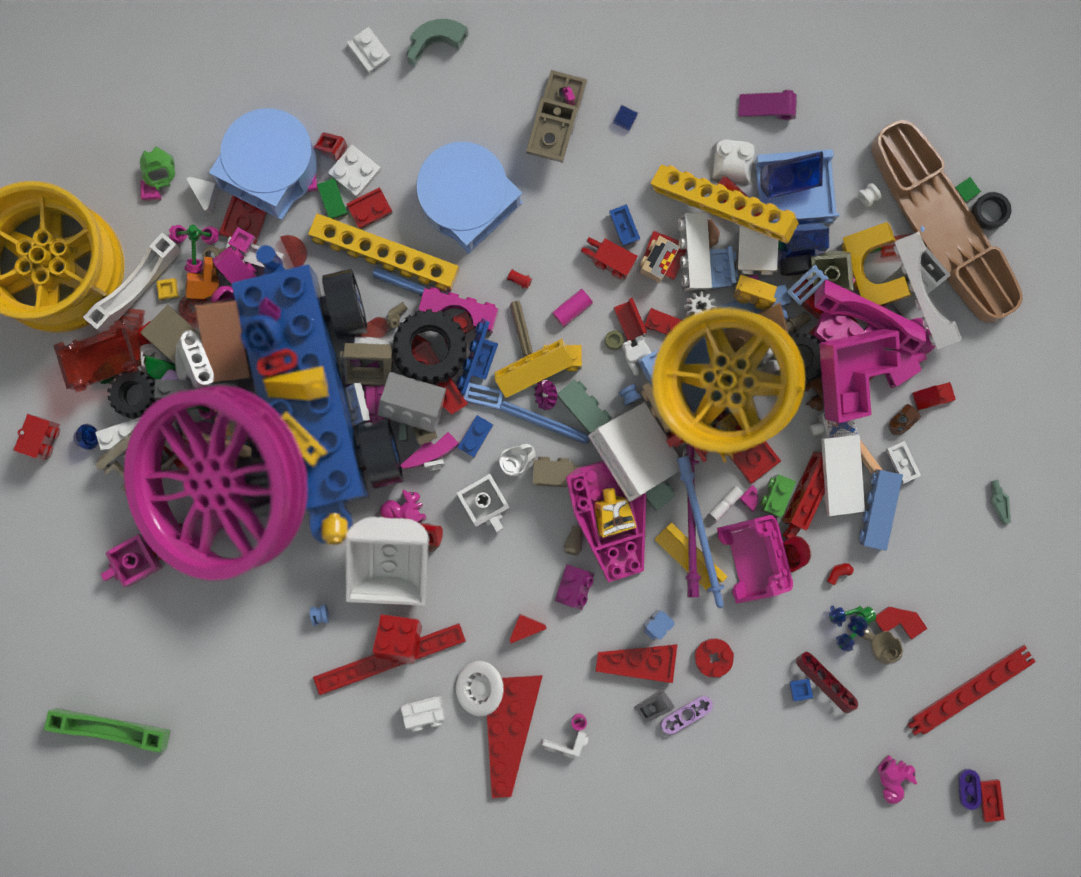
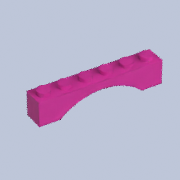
(838, 300)

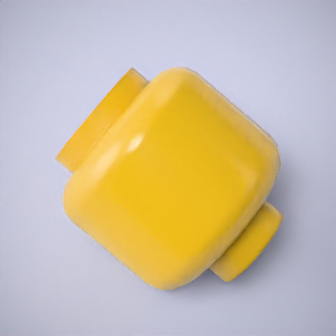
(334, 529)

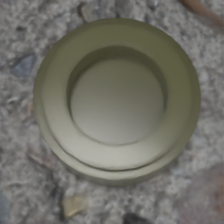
(614, 340)

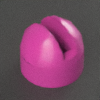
(579, 725)

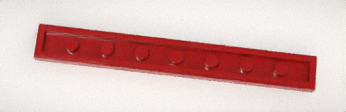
(371, 665)

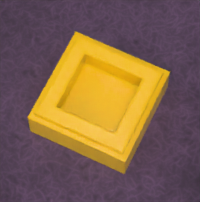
(167, 289)

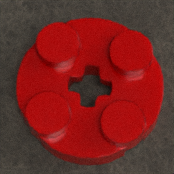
(725, 656)

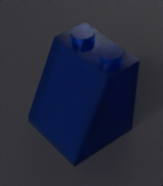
(808, 239)

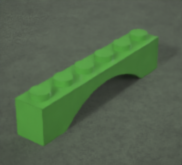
(89, 725)

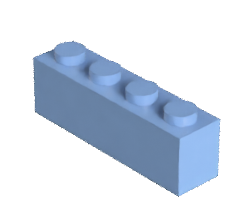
(880, 510)

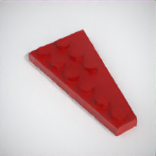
(509, 730)

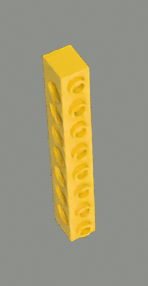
(712, 204)
(322, 225)

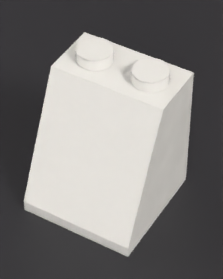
(756, 252)

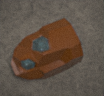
(903, 420)

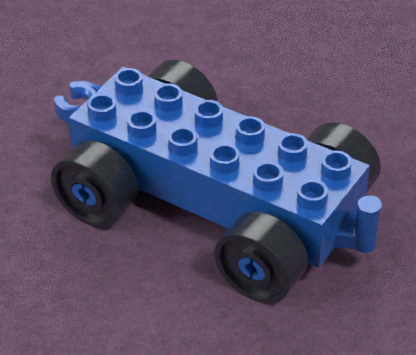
(306, 331)

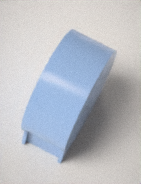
(266, 160)
(465, 192)

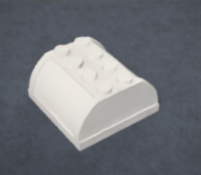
(386, 561)

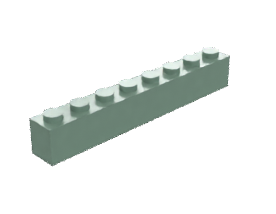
(591, 417)

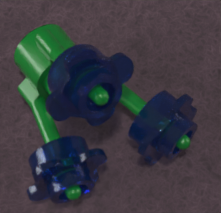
(857, 624)

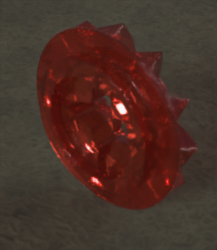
(186, 312)

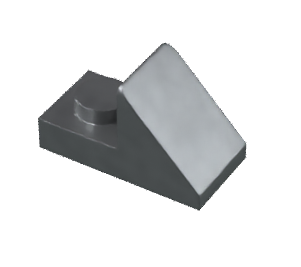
(654, 706)

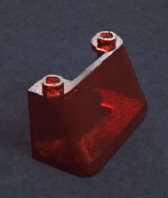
(100, 355)

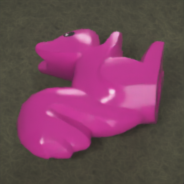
(408, 510)
(892, 776)

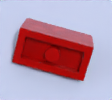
(630, 320)

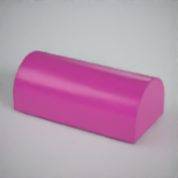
(572, 307)

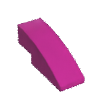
(431, 452)

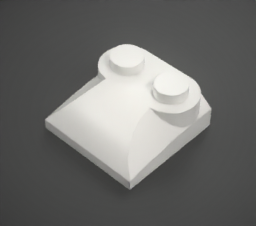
(733, 160)

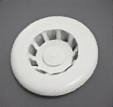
(485, 687)

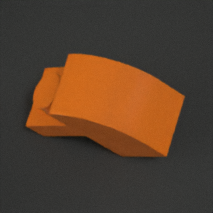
(202, 285)

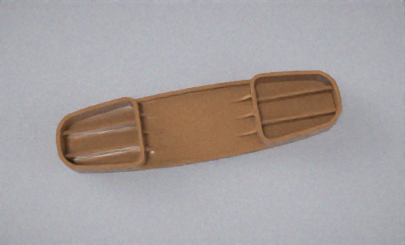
(951, 231)

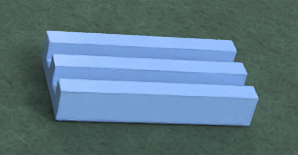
(819, 273)
(482, 403)

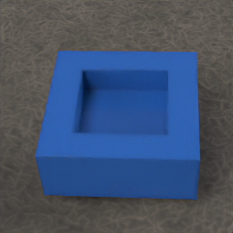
(801, 689)

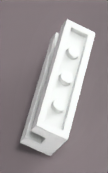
(696, 260)

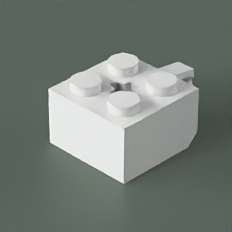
(495, 504)

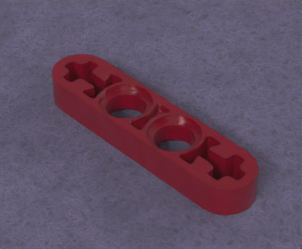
(847, 702)

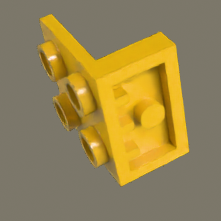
(755, 292)

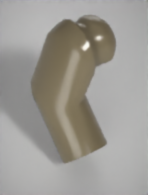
(394, 315)

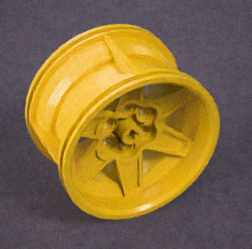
(106, 268)
(671, 371)

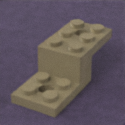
(556, 117)

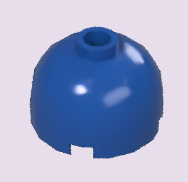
(261, 335)

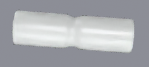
(724, 505)

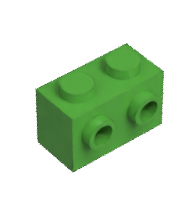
(777, 496)

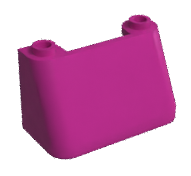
(758, 558)

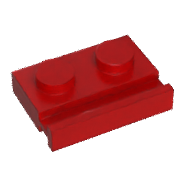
(369, 208)

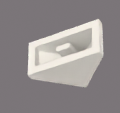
(205, 192)

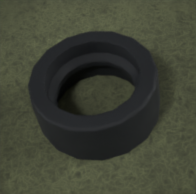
(1001, 200)
(795, 265)

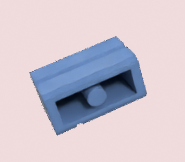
(658, 625)

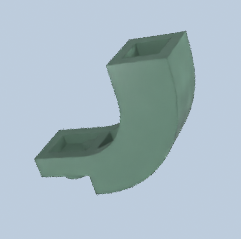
(435, 31)

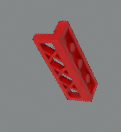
(807, 494)

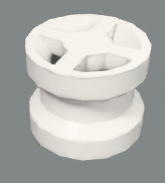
(869, 195)

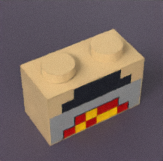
(659, 259)

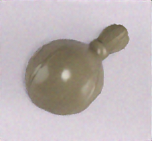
(884, 646)

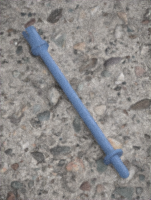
(687, 476)

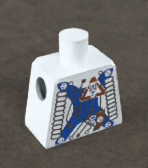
(833, 429)

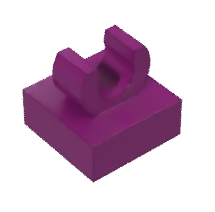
(269, 309)

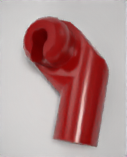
(839, 570)

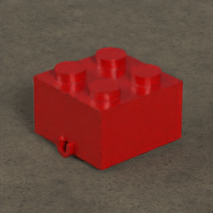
(37, 437)
(397, 639)

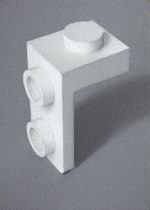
(580, 742)

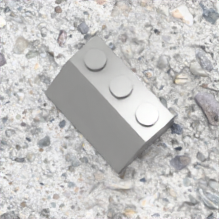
(411, 402)

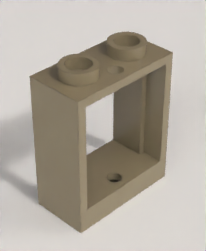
(366, 375)

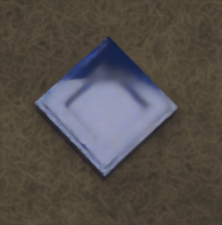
(625, 118)

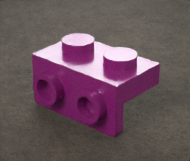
(574, 587)

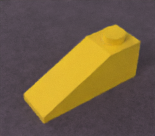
(299, 385)

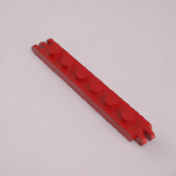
(971, 691)

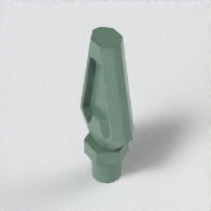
(1000, 502)

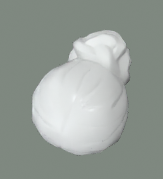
(515, 459)

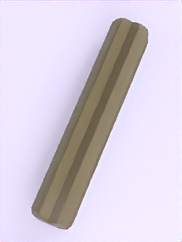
(521, 328)

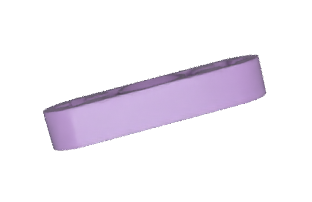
(696, 702)

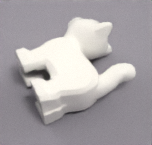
(633, 354)

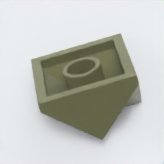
(836, 266)

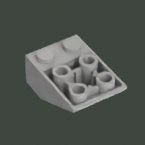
(932, 275)

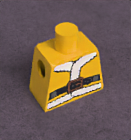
(613, 514)

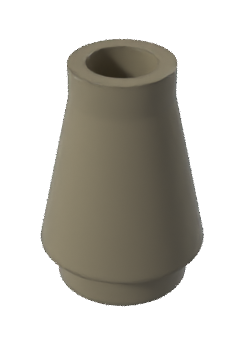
(573, 543)

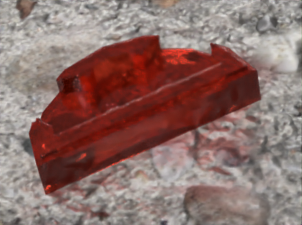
(295, 249)

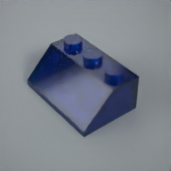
(792, 175)

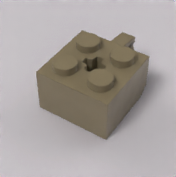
(552, 472)

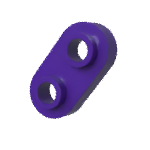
(971, 788)

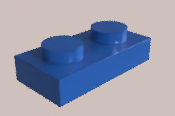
(624, 225)
(475, 436)

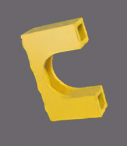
(860, 246)

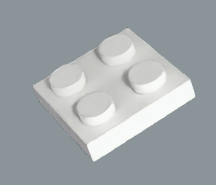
(354, 171)

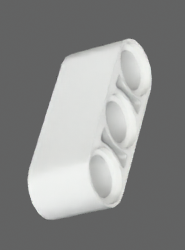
(195, 351)

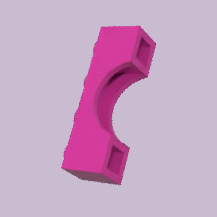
(439, 301)

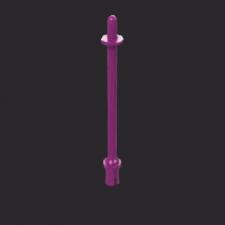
(692, 576)

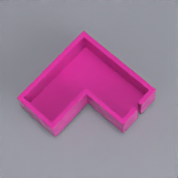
(850, 363)

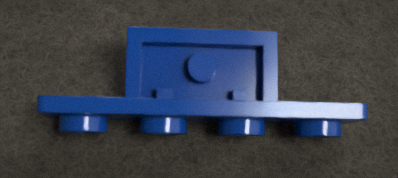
(479, 358)

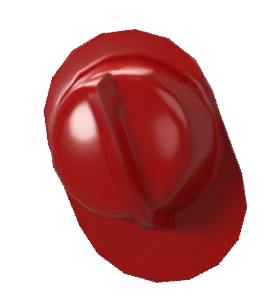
(797, 552)

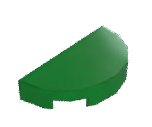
(157, 368)

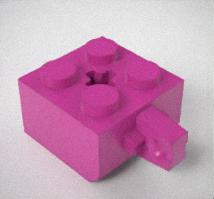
(121, 561)

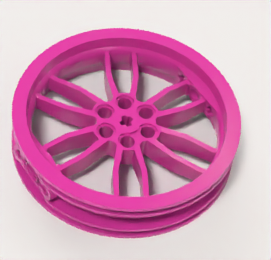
(214, 481)

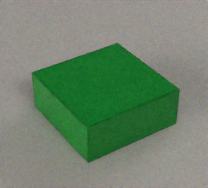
(968, 189)

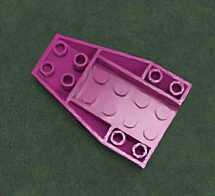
(618, 553)

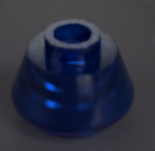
(86, 437)

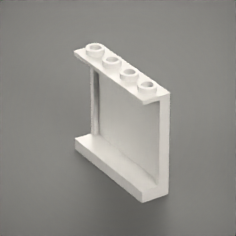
(635, 451)

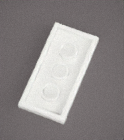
(843, 475)

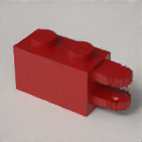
(611, 257)

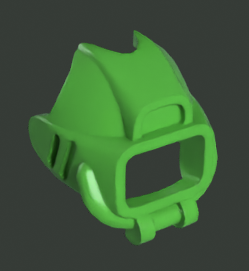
(156, 160)

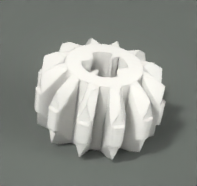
(702, 301)

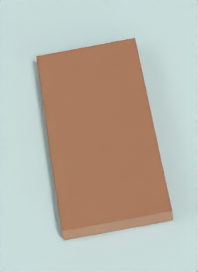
(221, 340)

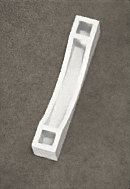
(155, 261)

